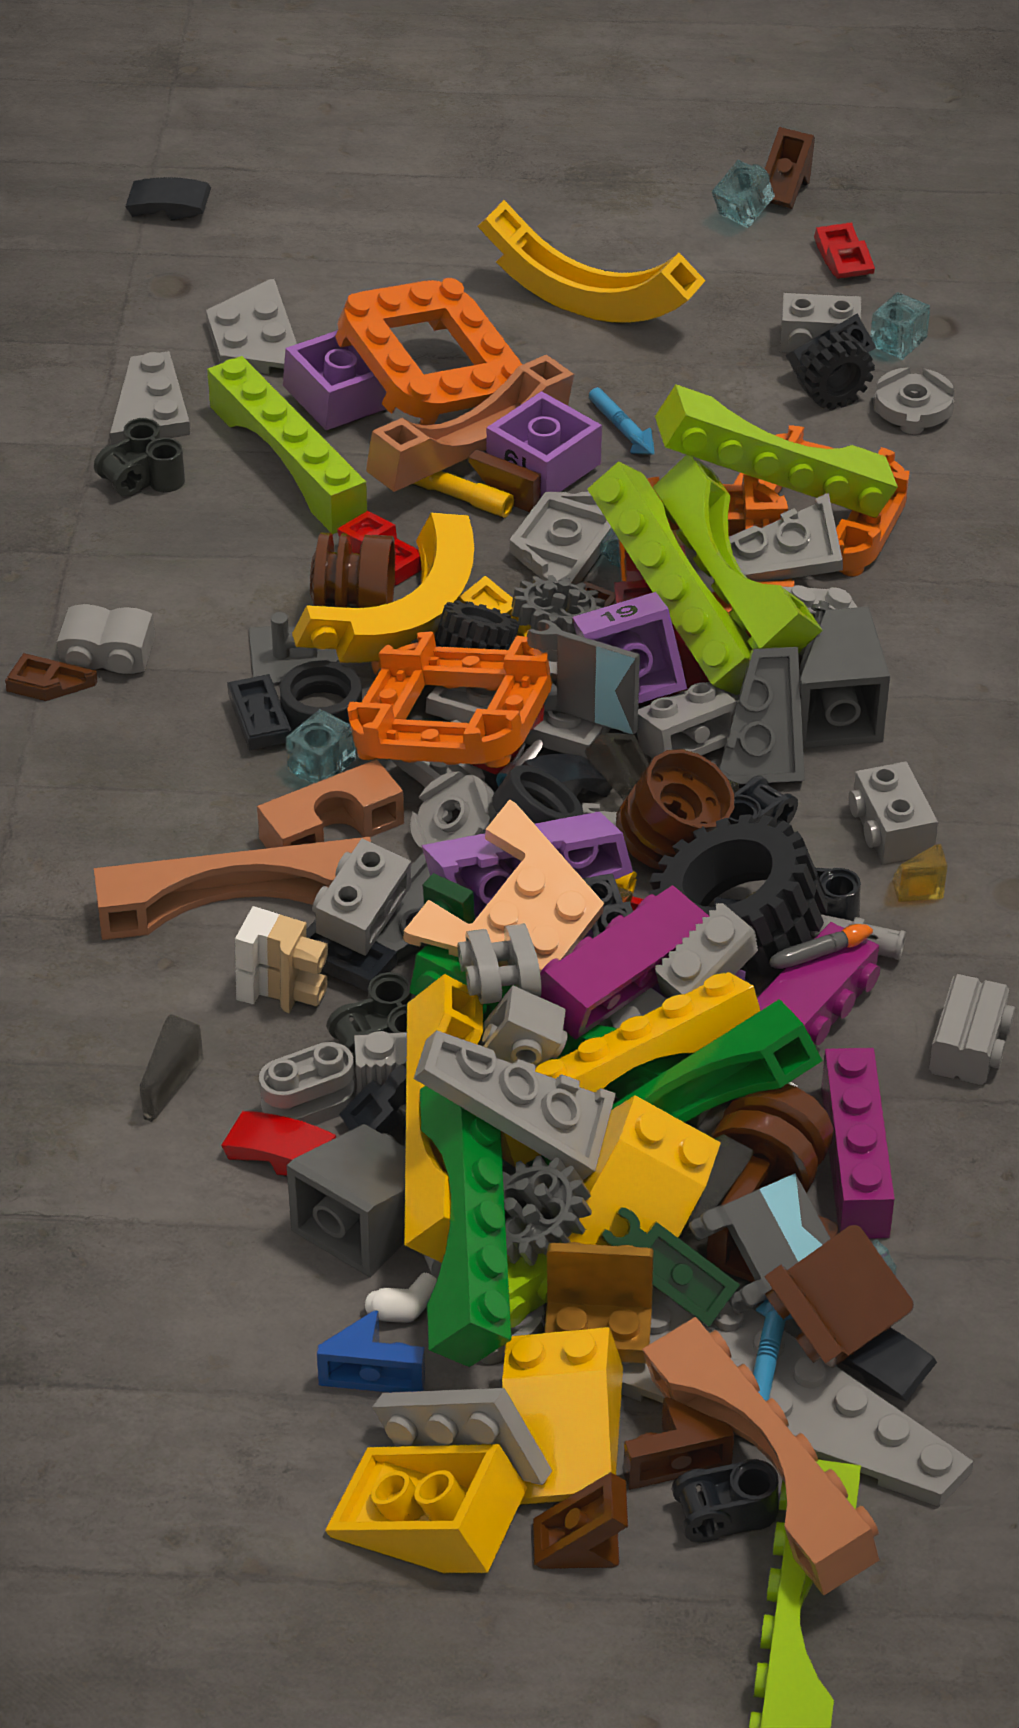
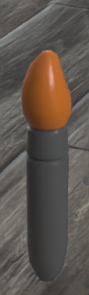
(798, 954)

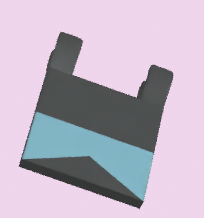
(592, 678)
(769, 1229)

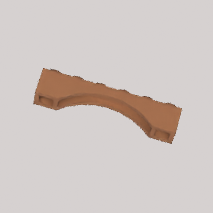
(411, 451)
(147, 894)
(822, 1527)

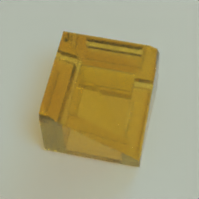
(922, 876)

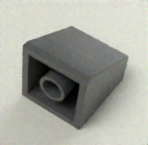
(844, 682)
(351, 1197)

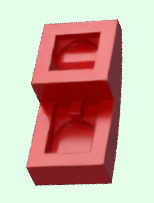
(843, 251)
(406, 556)
(272, 1139)

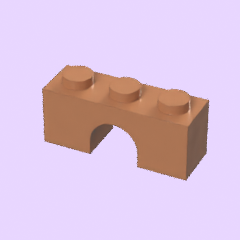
(358, 797)

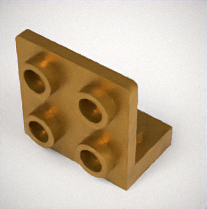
(600, 1290)

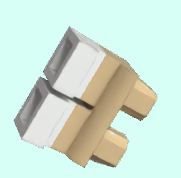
(278, 960)

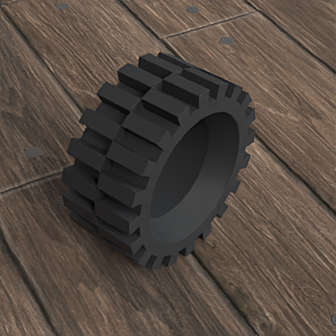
(743, 853)

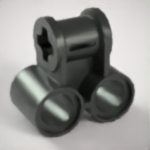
(142, 460)
(382, 1011)

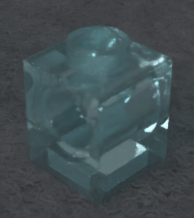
(743, 193)
(900, 325)
(320, 747)

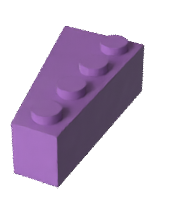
(585, 841)

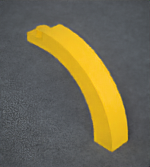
(582, 288)
(361, 633)

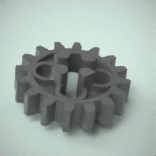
(553, 602)
(544, 1190)

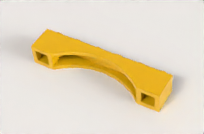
(453, 1011)
(678, 1026)

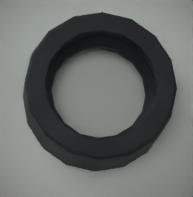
(318, 678)
(537, 795)

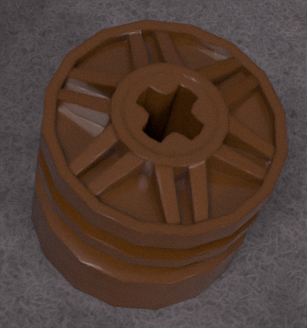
(353, 577)
(671, 801)

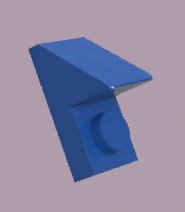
(360, 1362)

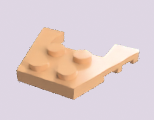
(540, 893)

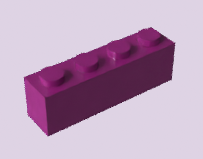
(619, 962)
(825, 986)
(859, 1141)

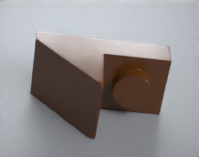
(789, 165)
(687, 1443)
(583, 1527)

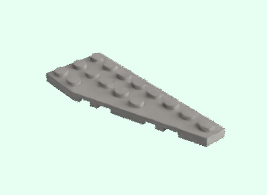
(826, 1406)

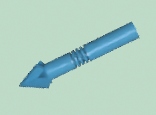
(641, 440)
(768, 1348)

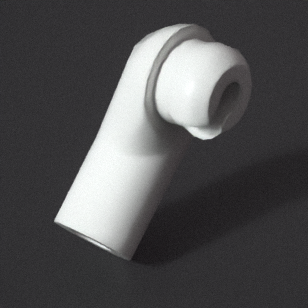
(402, 1304)

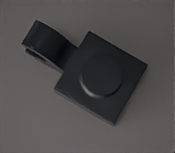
(378, 1104)

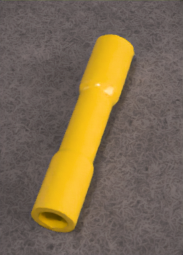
(476, 494)

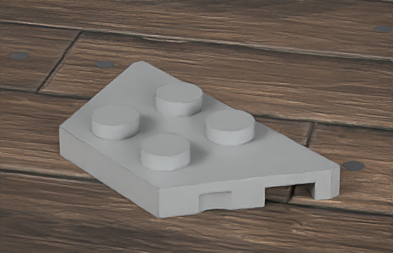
(252, 327)
(561, 536)

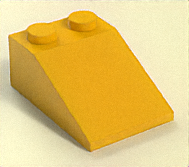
(649, 1167)
(571, 1403)
(431, 1505)

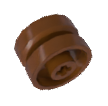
(782, 1129)

